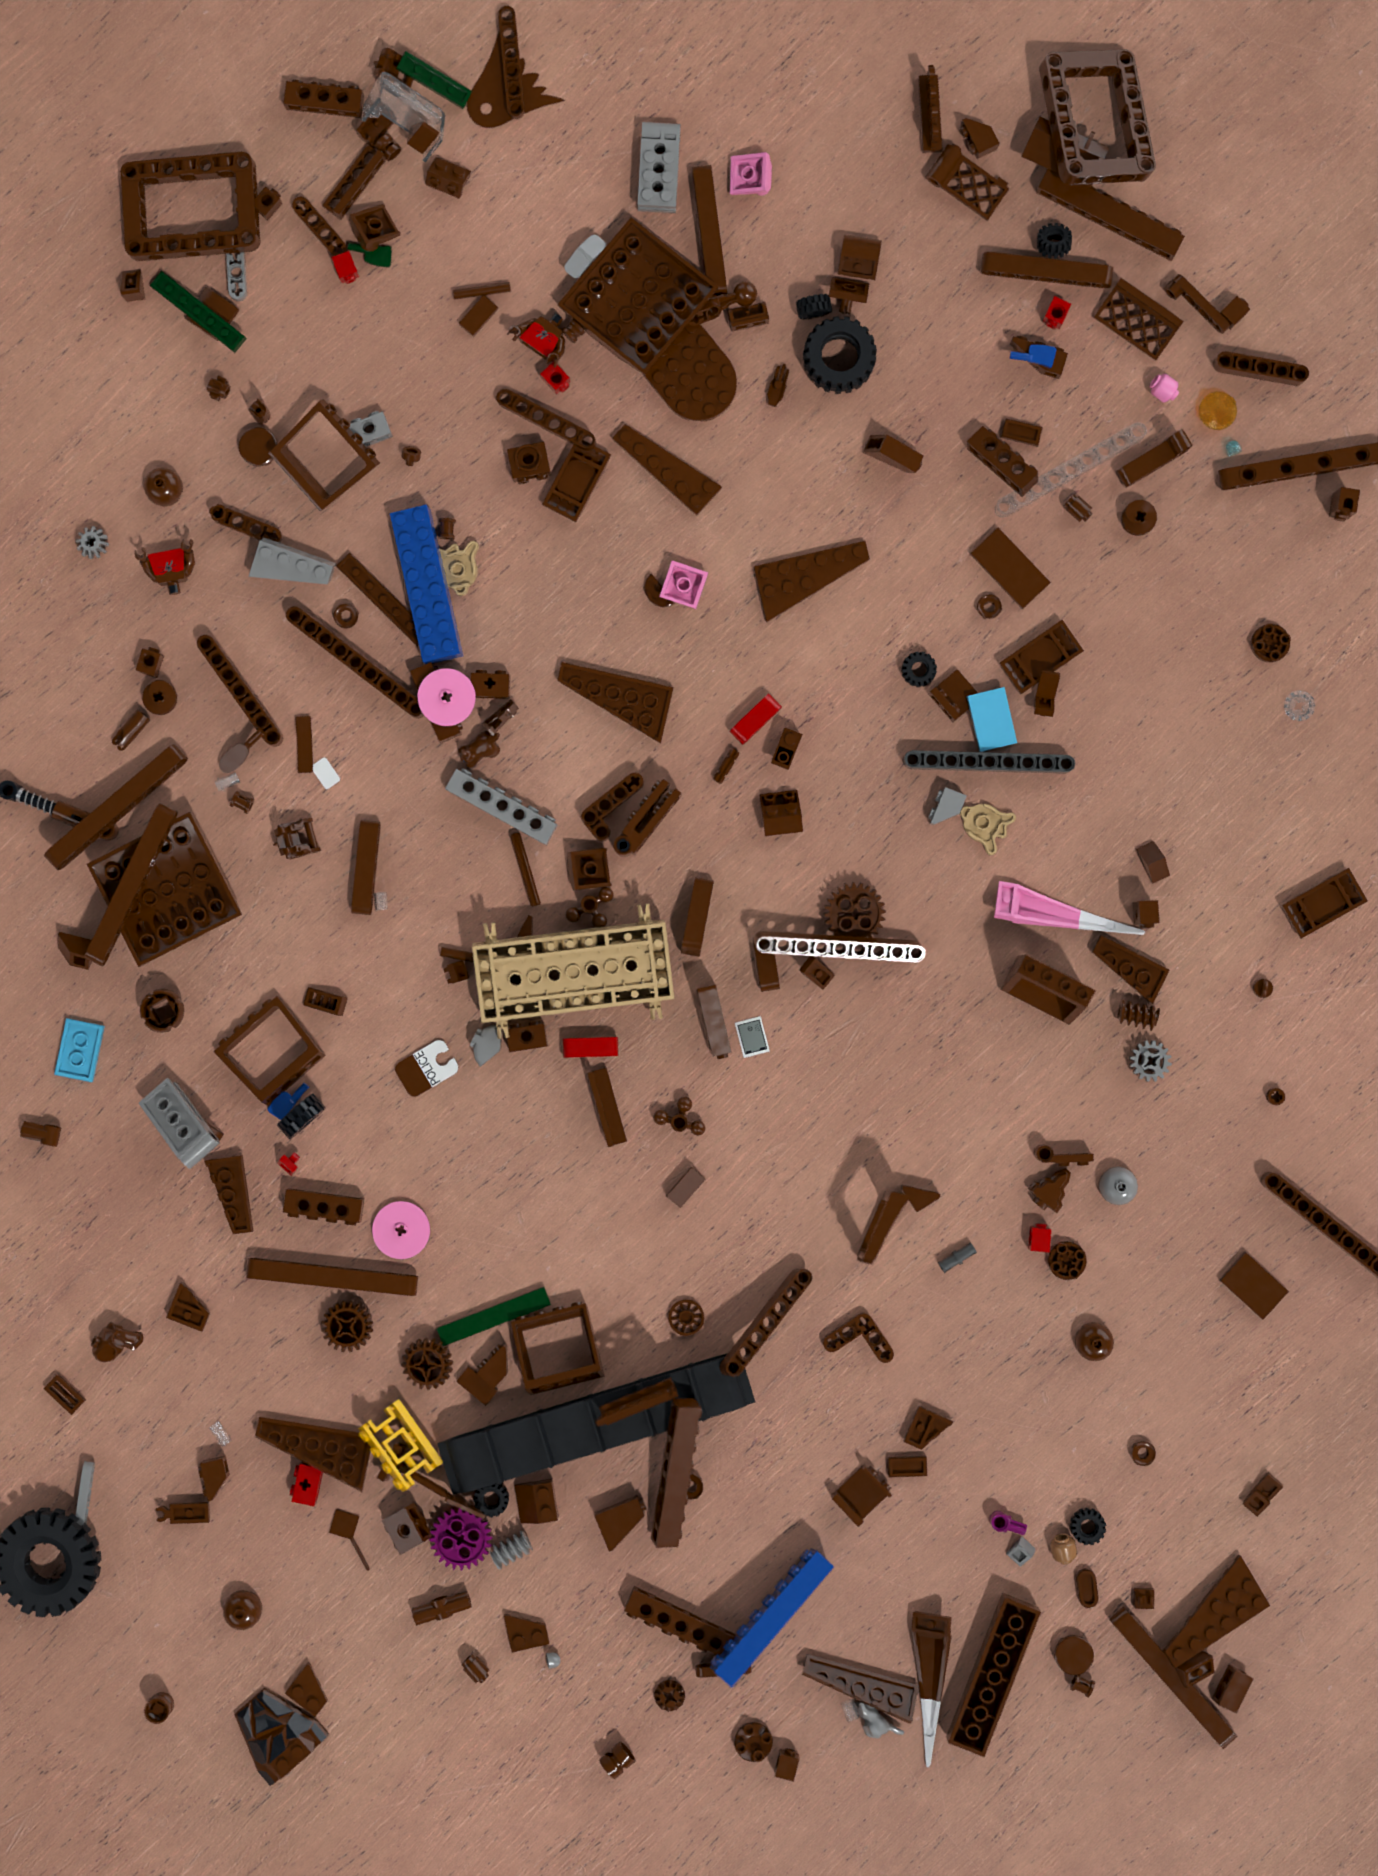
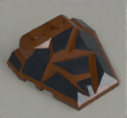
(277, 1734)

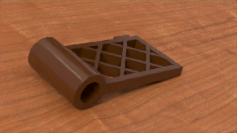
(946, 167)

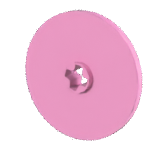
(449, 682)
(388, 1238)

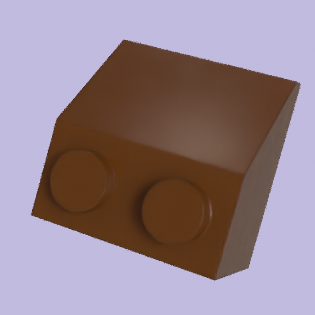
(537, 1502)

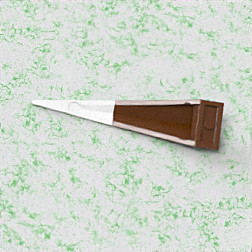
(931, 1645)

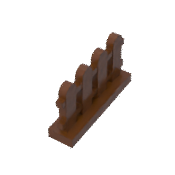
(930, 111)

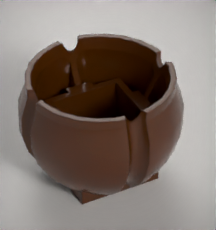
(151, 1018)

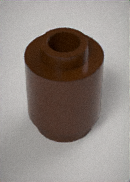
(1078, 508)
(475, 1669)

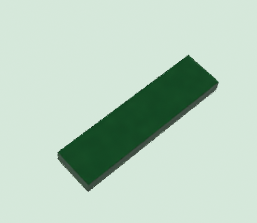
(434, 80)

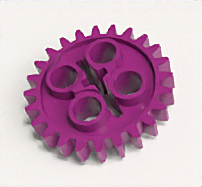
(452, 1553)

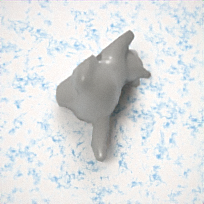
(875, 1724)

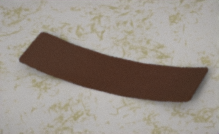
(304, 744)

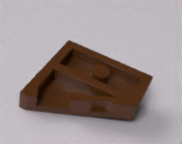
(500, 717)
(525, 1633)
(307, 1691)

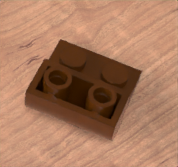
(859, 257)

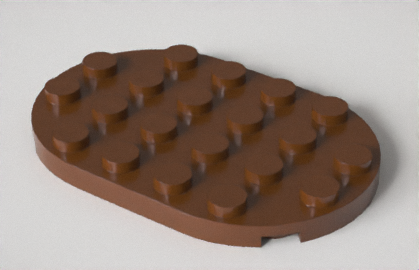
(694, 376)

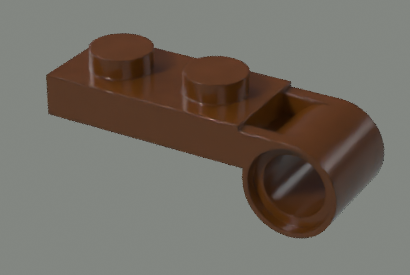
(1064, 1159)

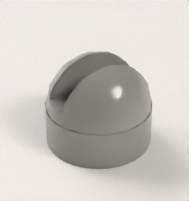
(553, 1660)

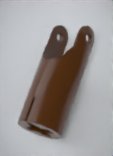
(262, 416)
(130, 730)

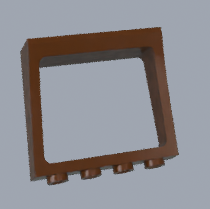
(301, 476)
(289, 1074)
(881, 1224)

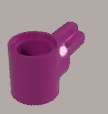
(1008, 1524)

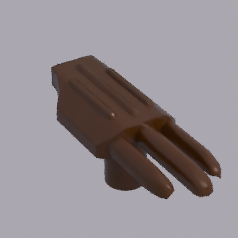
(777, 388)

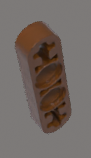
(319, 227)

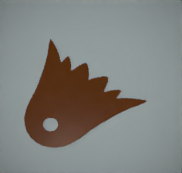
(491, 90)

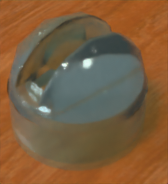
(1233, 448)

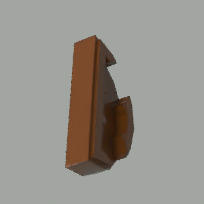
(653, 591)

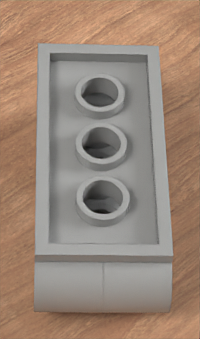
(654, 138)
(179, 1123)

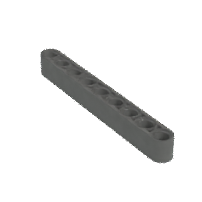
(998, 765)

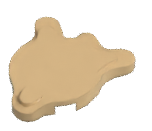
(460, 567)
(986, 823)

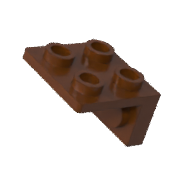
(951, 695)

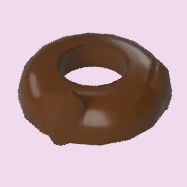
(989, 599)
(338, 616)
(1151, 1453)
(695, 1495)

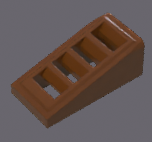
(340, 1006)

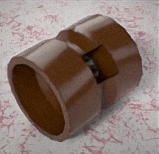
(159, 1707)
(617, 1760)

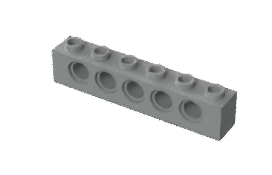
(456, 787)

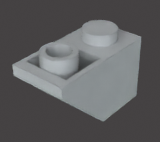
(948, 805)

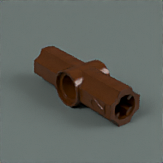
(441, 1608)

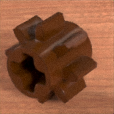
(218, 388)

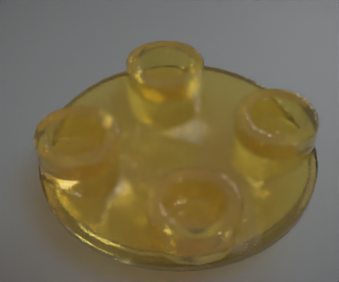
(1218, 410)

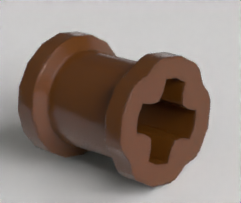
(446, 528)
(241, 802)
(1082, 1685)

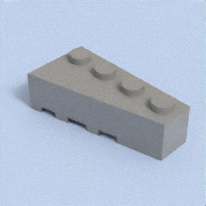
(287, 563)

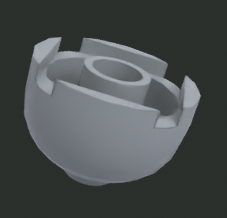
(1109, 1186)

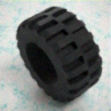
(844, 330)

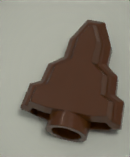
(1050, 1191)

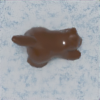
(483, 746)

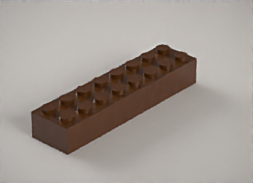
(993, 1674)

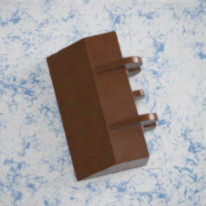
(1042, 152)

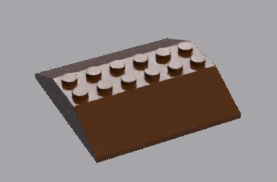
(637, 296)
(180, 897)

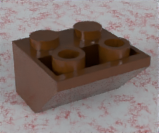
(781, 813)

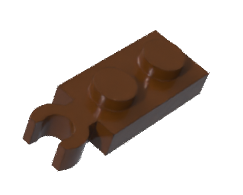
(186, 1513)

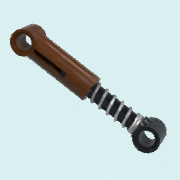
(60, 811)

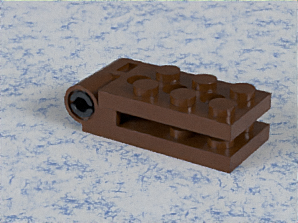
(629, 834)

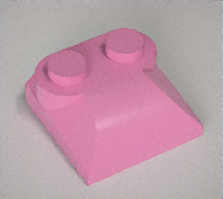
(750, 174)
(683, 584)

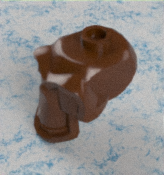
(112, 1342)

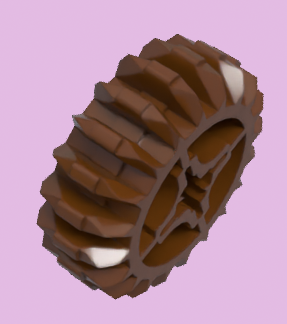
(340, 1320)
(442, 1361)

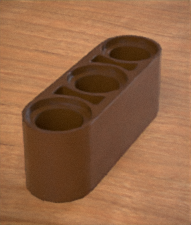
(766, 969)

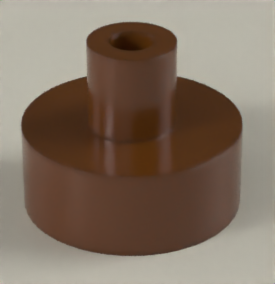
(411, 455)

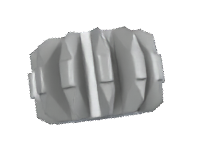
(85, 542)

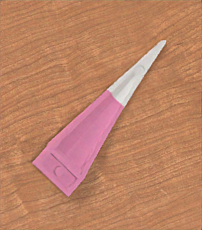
(1031, 908)

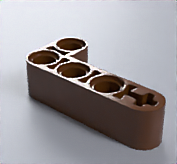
(1155, 458)
(614, 802)
(697, 917)

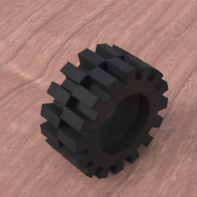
(1054, 232)
(814, 306)
(927, 661)
(494, 1510)
(1098, 1532)

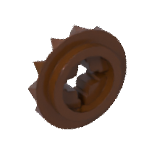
(668, 1686)

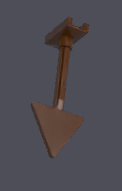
(455, 1499)

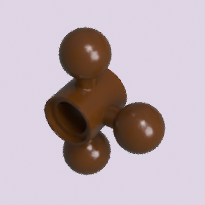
(599, 920)
(684, 1104)

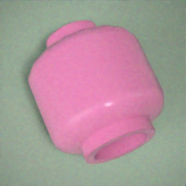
(1164, 388)

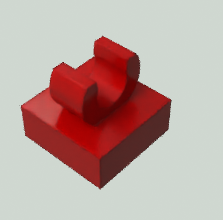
(288, 1164)

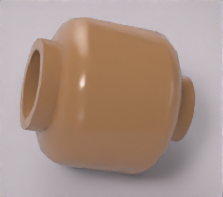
(1063, 1548)

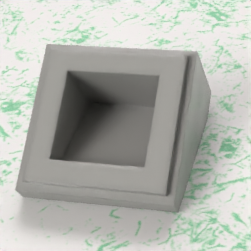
(1021, 1551)

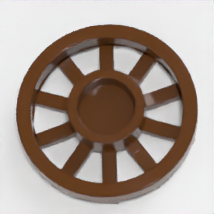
(686, 1317)

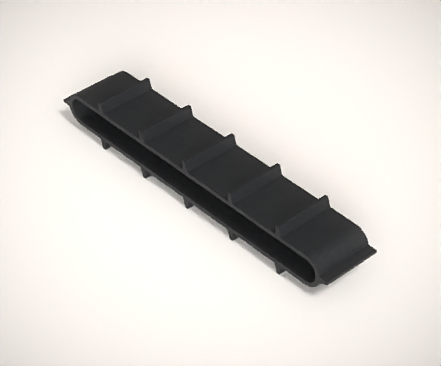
(571, 1430)

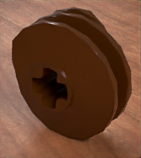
(1139, 527)
(160, 688)

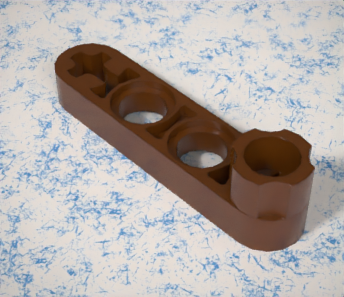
(1181, 286)
(247, 523)

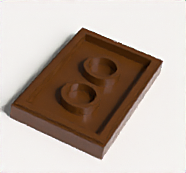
(1254, 1285)

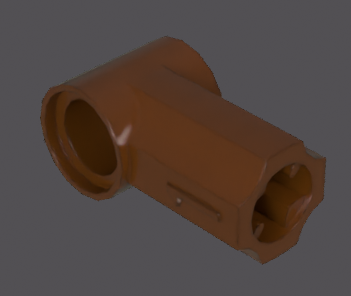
(46, 1133)

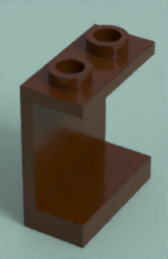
(861, 1494)

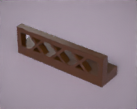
(358, 184)
(607, 1107)

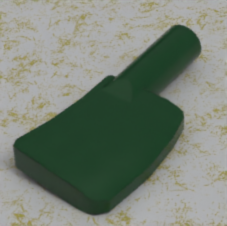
(380, 257)

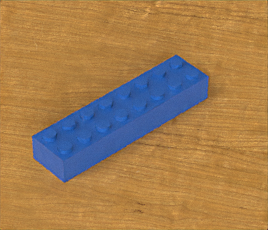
(426, 584)
(771, 1617)

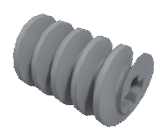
(511, 1550)

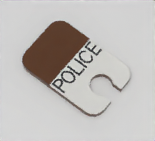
(422, 1071)

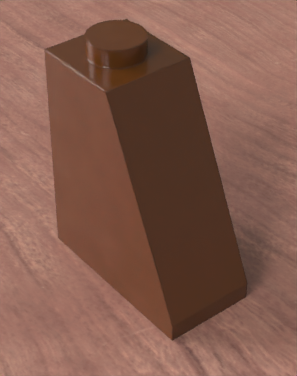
(893, 453)
(619, 1520)

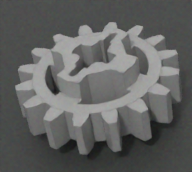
(1160, 1054)

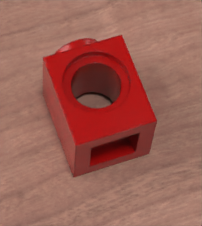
(345, 267)
(1056, 305)
(551, 371)
(1039, 1238)

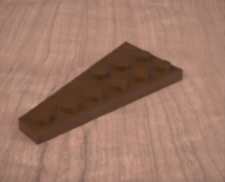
(799, 577)
(629, 699)
(329, 1450)
(1222, 1610)

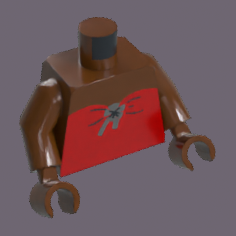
(542, 337)
(169, 566)

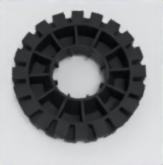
(25, 1584)

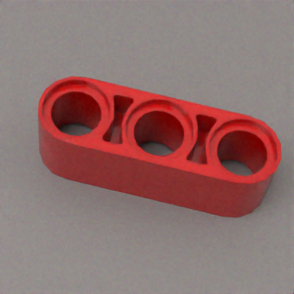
(755, 719)
(590, 1047)

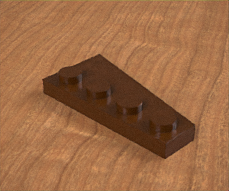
(231, 1184)

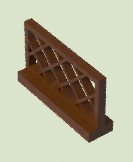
(1147, 304)
(637, 1402)

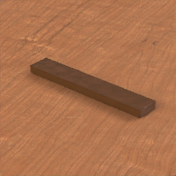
(378, 596)

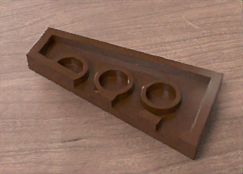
(1134, 969)

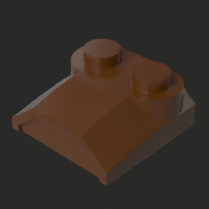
(373, 227)
(588, 869)

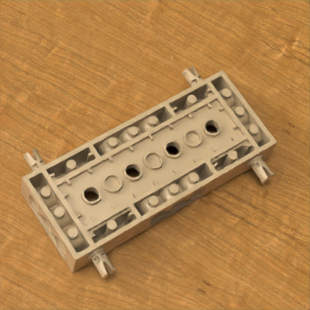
(571, 955)

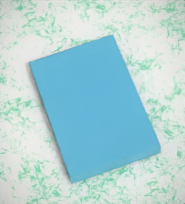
(991, 719)
(79, 1050)

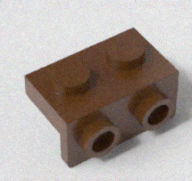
(447, 177)

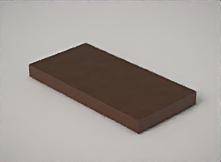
(1010, 568)

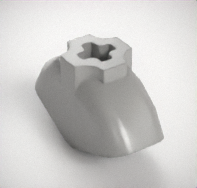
(584, 256)
(485, 1044)

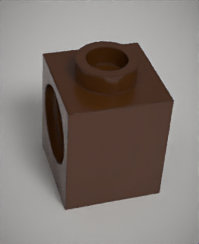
(268, 211)
(1235, 311)
(149, 670)
(787, 1764)

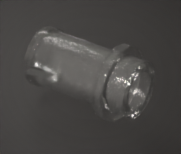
(227, 781)
(220, 1434)

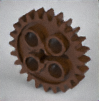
(854, 895)

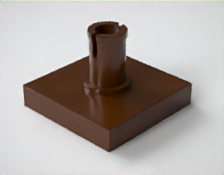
(848, 292)

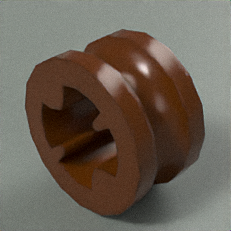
(1280, 1092)

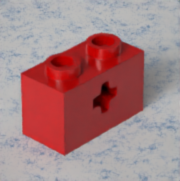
(298, 1491)

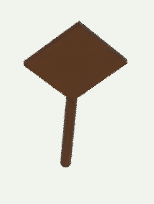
(344, 1525)

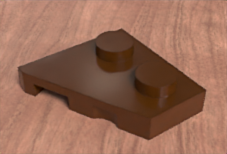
(188, 1309)
(925, 1427)

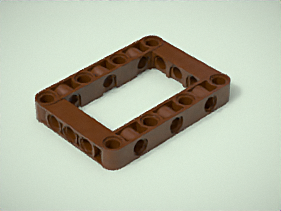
(1123, 69)
(184, 170)

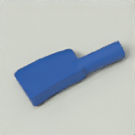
(1037, 354)
(285, 1102)

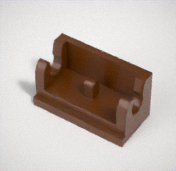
(373, 129)
(748, 316)
(1232, 1688)

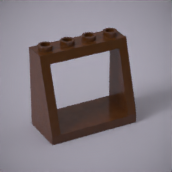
(1047, 989)
(562, 1379)

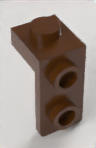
(1045, 695)

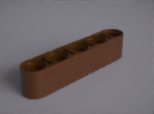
(1270, 368)
(365, 867)

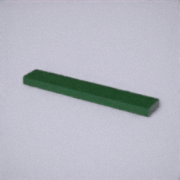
(198, 312)
(493, 1316)

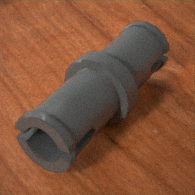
(957, 1257)

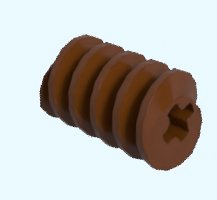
(1138, 1014)

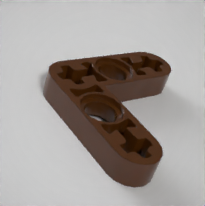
(857, 1331)

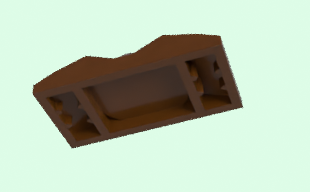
(576, 481)
(1045, 652)
(1324, 903)

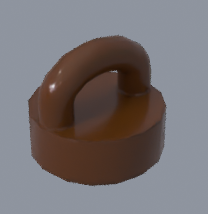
(1262, 988)

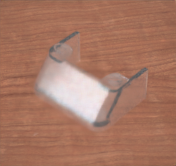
(403, 107)

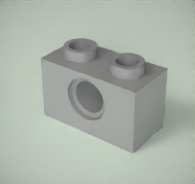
(380, 432)

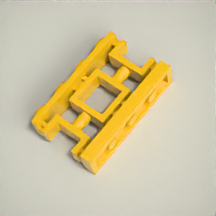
(412, 1436)

